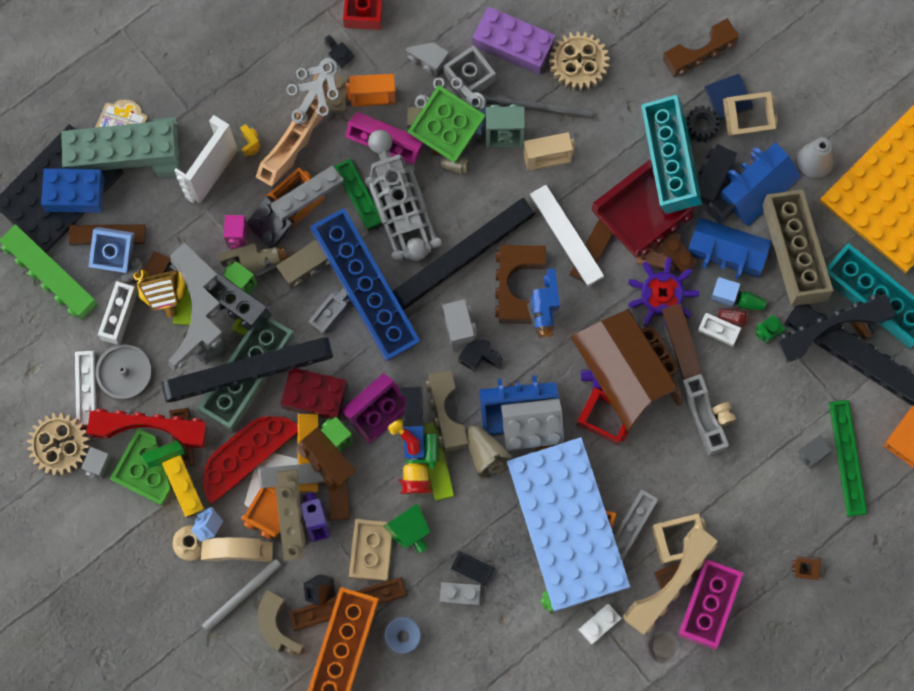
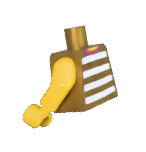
(161, 290)

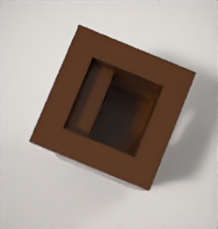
(812, 573)

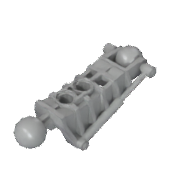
(416, 248)

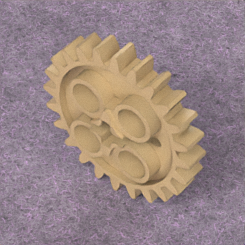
(580, 76)
(52, 428)

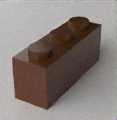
(325, 459)

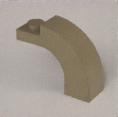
(267, 619)

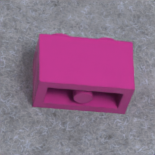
(235, 231)

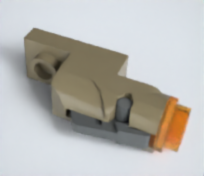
(255, 262)

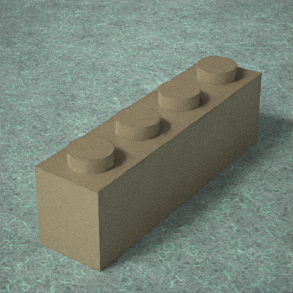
(302, 265)

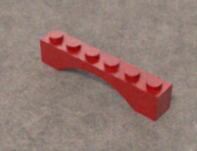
(106, 425)

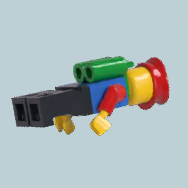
(416, 444)

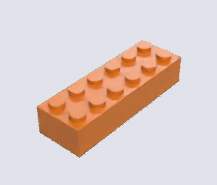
(344, 642)

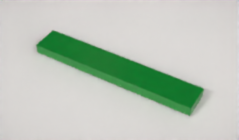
(847, 458)

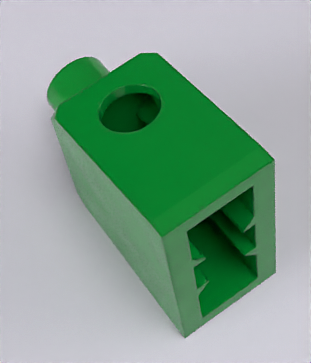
(409, 529)

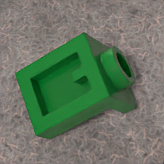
(769, 329)

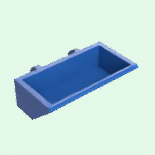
(768, 174)
(729, 248)
(493, 398)

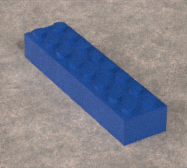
(365, 284)

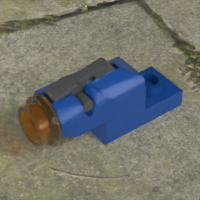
(543, 305)

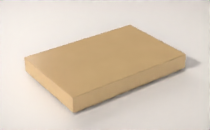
(370, 551)

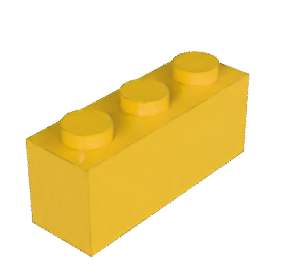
(183, 486)

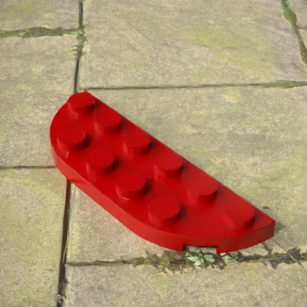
(245, 453)

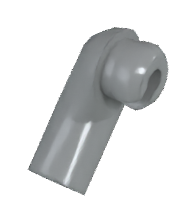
(136, 266)

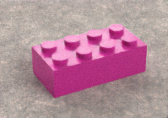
(710, 604)

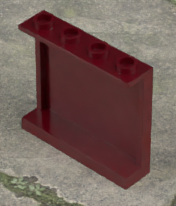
(634, 212)

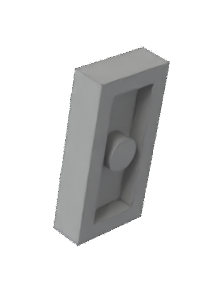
(460, 593)

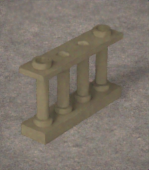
(290, 514)

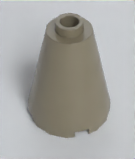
(486, 452)

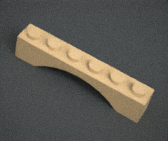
(645, 611)

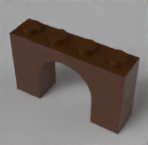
(511, 259)

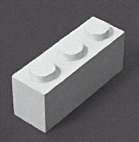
(117, 313)

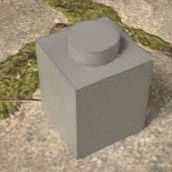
(95, 463)

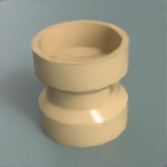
(724, 414)

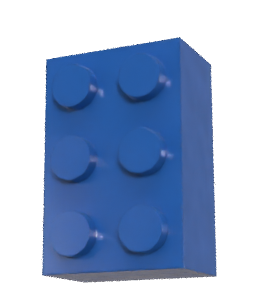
(72, 190)

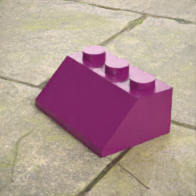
(375, 408)

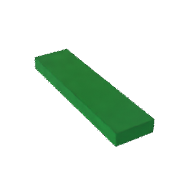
(358, 194)

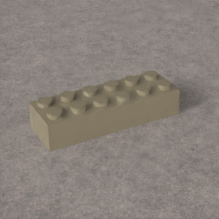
(797, 248)

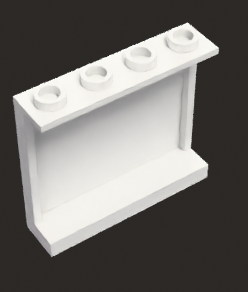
(210, 162)

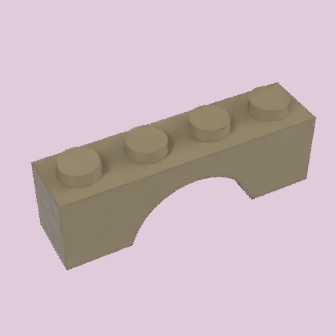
(452, 435)

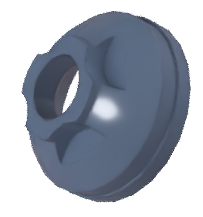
(398, 625)

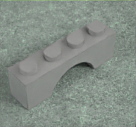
(707, 425)

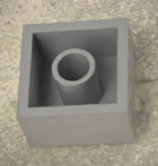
(472, 69)
(458, 324)

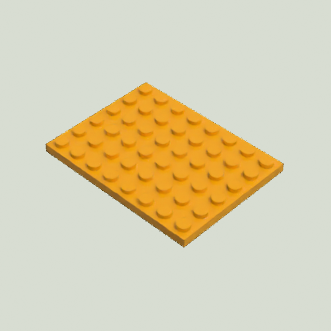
(879, 194)

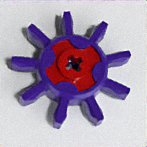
(661, 282)

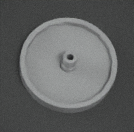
(124, 372)

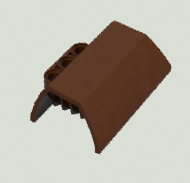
(628, 364)

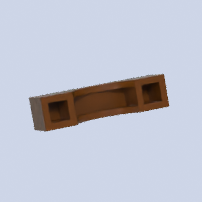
(681, 59)

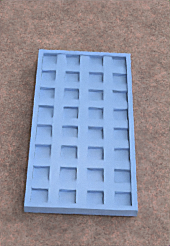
(568, 524)

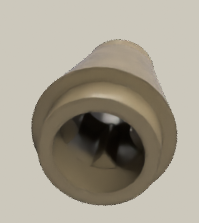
(460, 167)

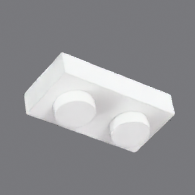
(719, 329)
(599, 624)

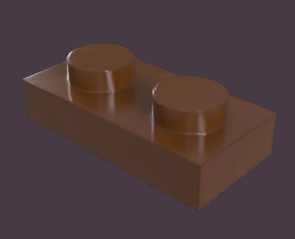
(678, 253)

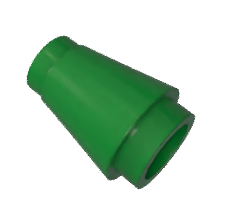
(750, 301)

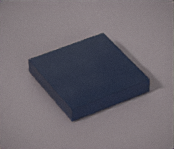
(726, 88)

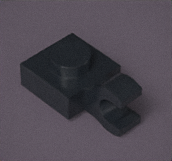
(339, 53)

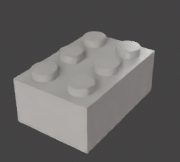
(532, 424)

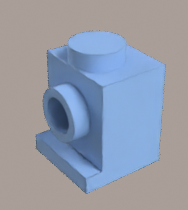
(206, 524)

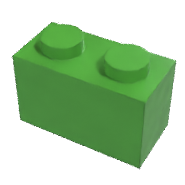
(240, 277)
(337, 434)

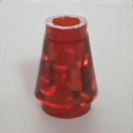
(734, 316)

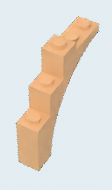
(295, 138)

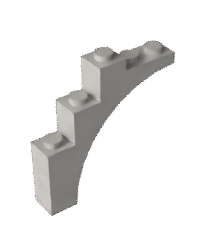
(204, 306)

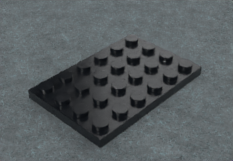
(23, 198)

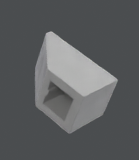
(428, 56)

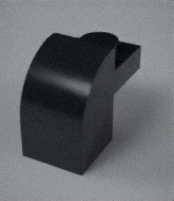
(478, 351)

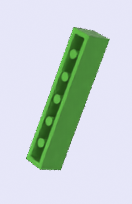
(51, 275)

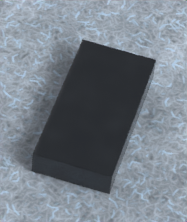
(472, 568)

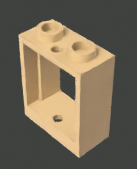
(731, 115)
(548, 151)
(660, 538)

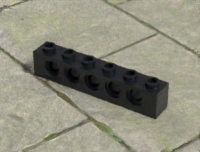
(254, 318)

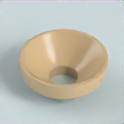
(186, 553)

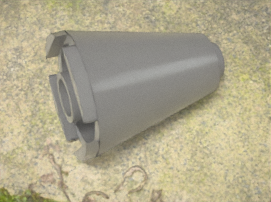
(816, 159)

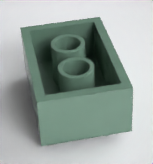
(505, 126)

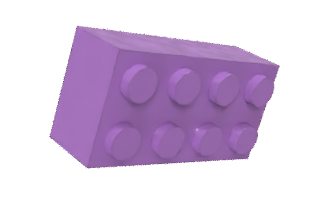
(513, 40)

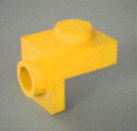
(251, 137)

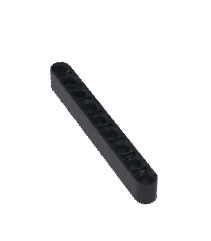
(464, 253)
(247, 370)

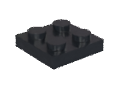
(267, 223)

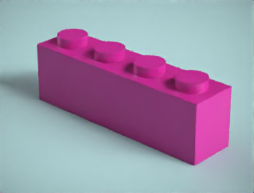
(403, 143)

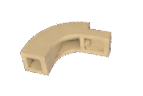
(236, 549)

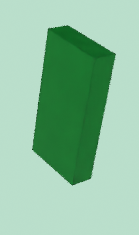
(162, 454)

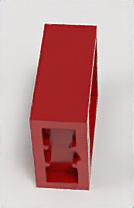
(582, 420)

